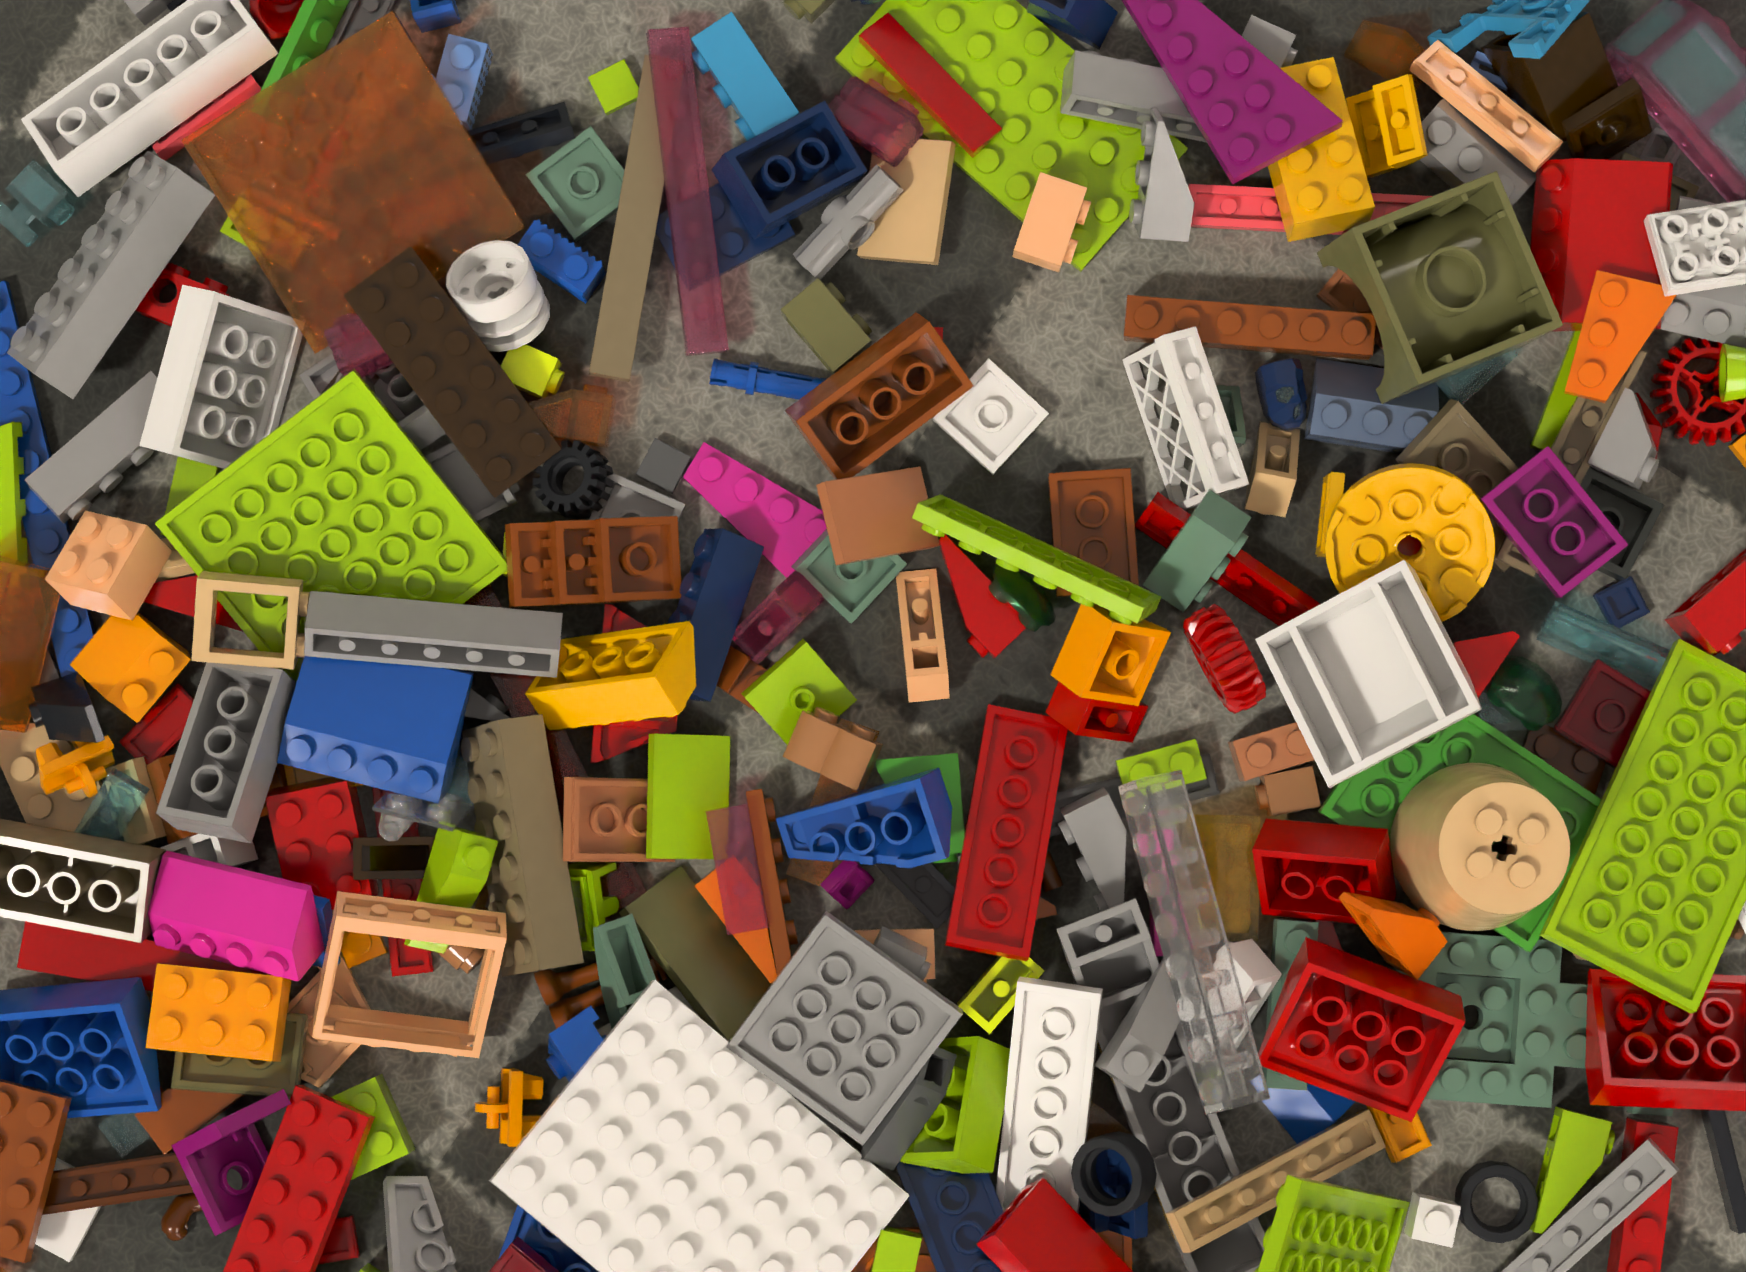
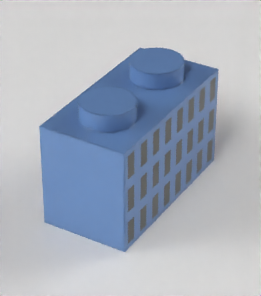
(464, 75)

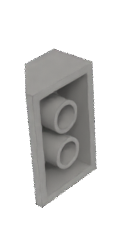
(1464, 152)

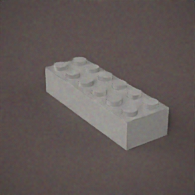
(109, 273)

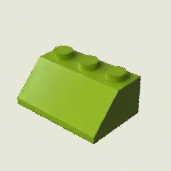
(968, 1120)

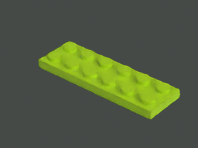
(1047, 563)

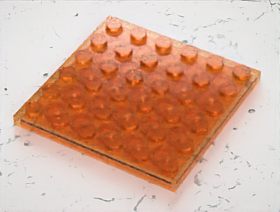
(349, 172)

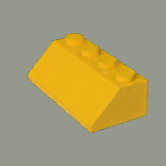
(618, 677)

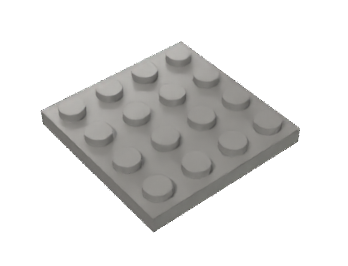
(844, 1028)

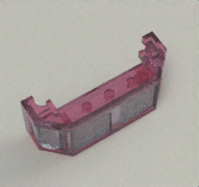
(1690, 86)

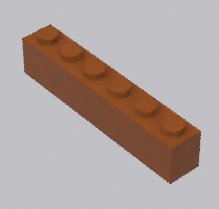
(1253, 326)

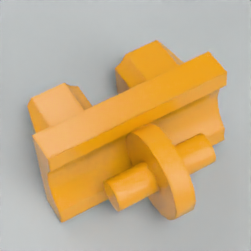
(75, 769)
(514, 1088)

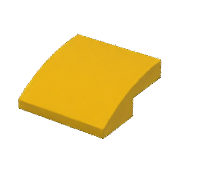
(1388, 126)

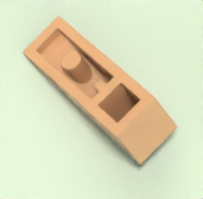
(922, 635)

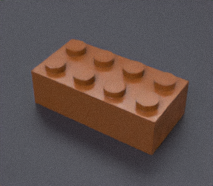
(879, 397)

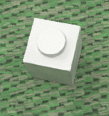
(1432, 1219)

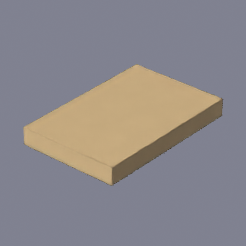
(915, 220)

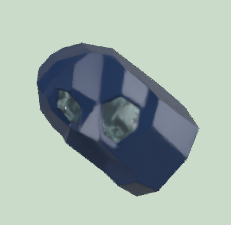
(1282, 393)

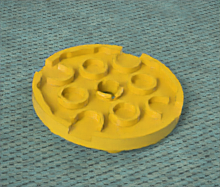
(1419, 503)

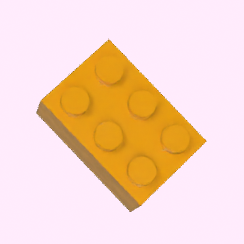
(218, 1012)

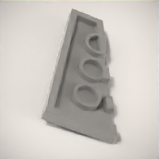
(414, 1227)

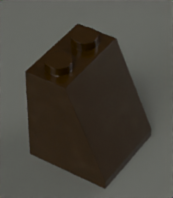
(1562, 80)

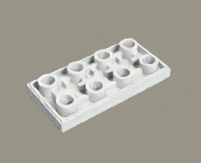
(1699, 247)

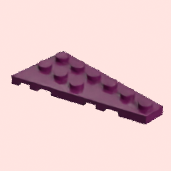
(1231, 90)

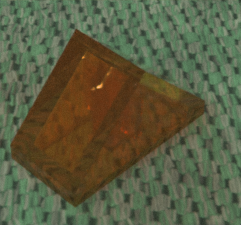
(1384, 50)

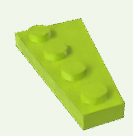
(11, 506)

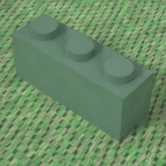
(1199, 552)

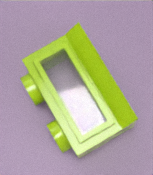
(588, 900)

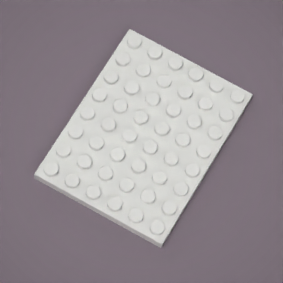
(692, 1160)

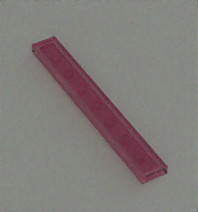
(687, 191)

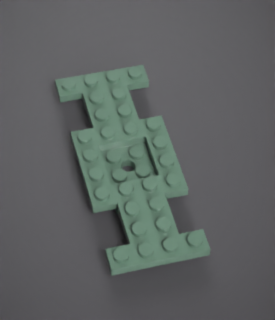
(1521, 1017)

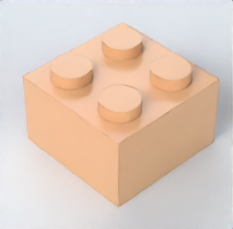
(108, 565)

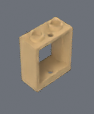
(205, 619)

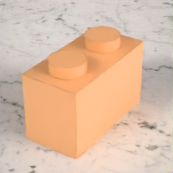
(1050, 222)

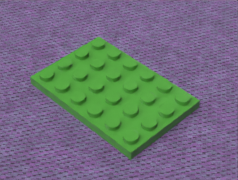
(1377, 792)

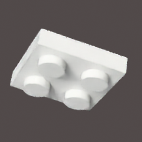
(991, 417)

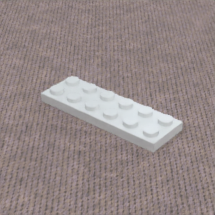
(1048, 1086)

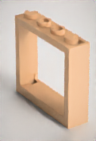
(415, 922)

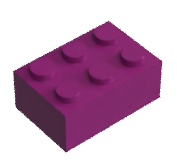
(1553, 522)

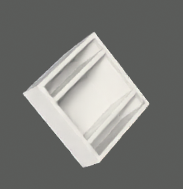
(1369, 673)

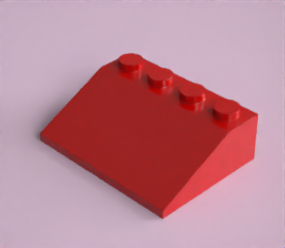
(1593, 220)
(1361, 1029)
(1660, 1055)

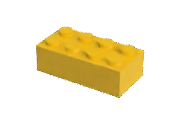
(1324, 183)

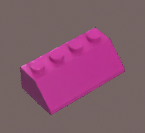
(235, 916)

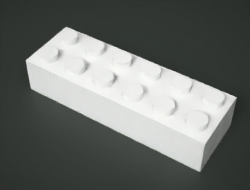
(147, 89)

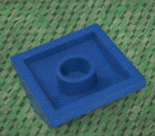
(1306, 1112)

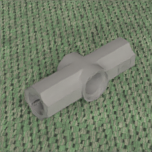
(848, 222)

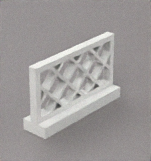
(1199, 417)

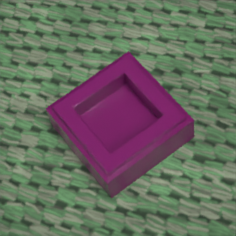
(847, 883)

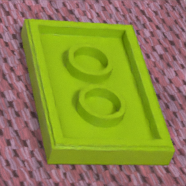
(683, 783)

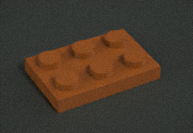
(1095, 520)

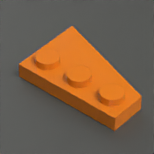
(1613, 331)

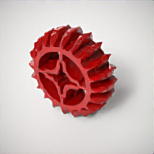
(1691, 383)
(1224, 658)

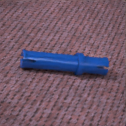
(762, 379)

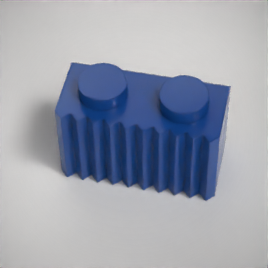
(562, 261)

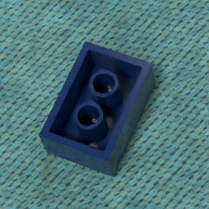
(789, 170)

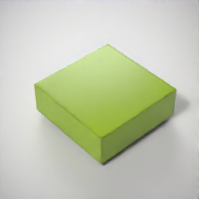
(614, 87)

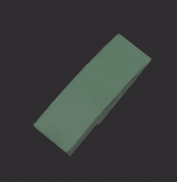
(621, 965)

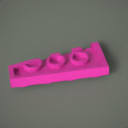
(756, 507)

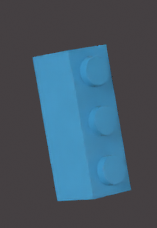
(741, 77)

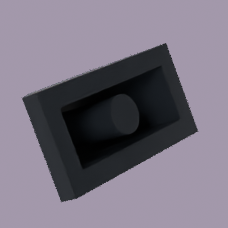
(65, 710)

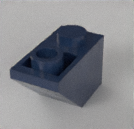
(1081, 19)

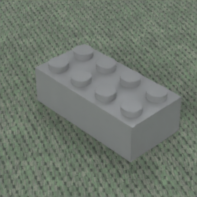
(228, 751)

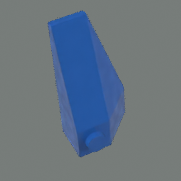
(887, 824)

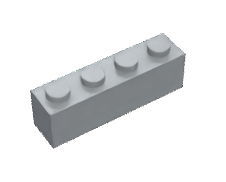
(1123, 94)
(96, 455)

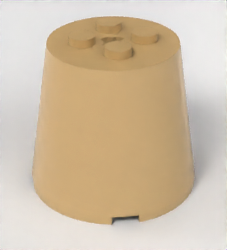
(1446, 840)

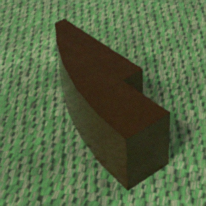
(391, 859)

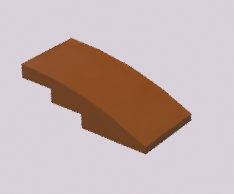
(593, 561)

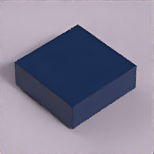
(1621, 603)

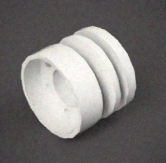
(499, 294)

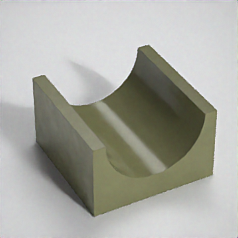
(1446, 284)

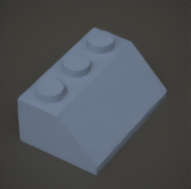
(1349, 412)

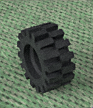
(590, 490)

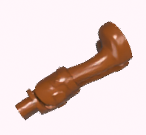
(555, 985)

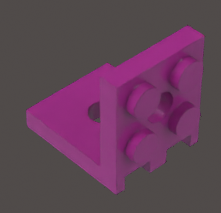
(225, 1146)

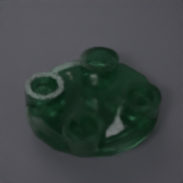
(1024, 596)
(1525, 692)

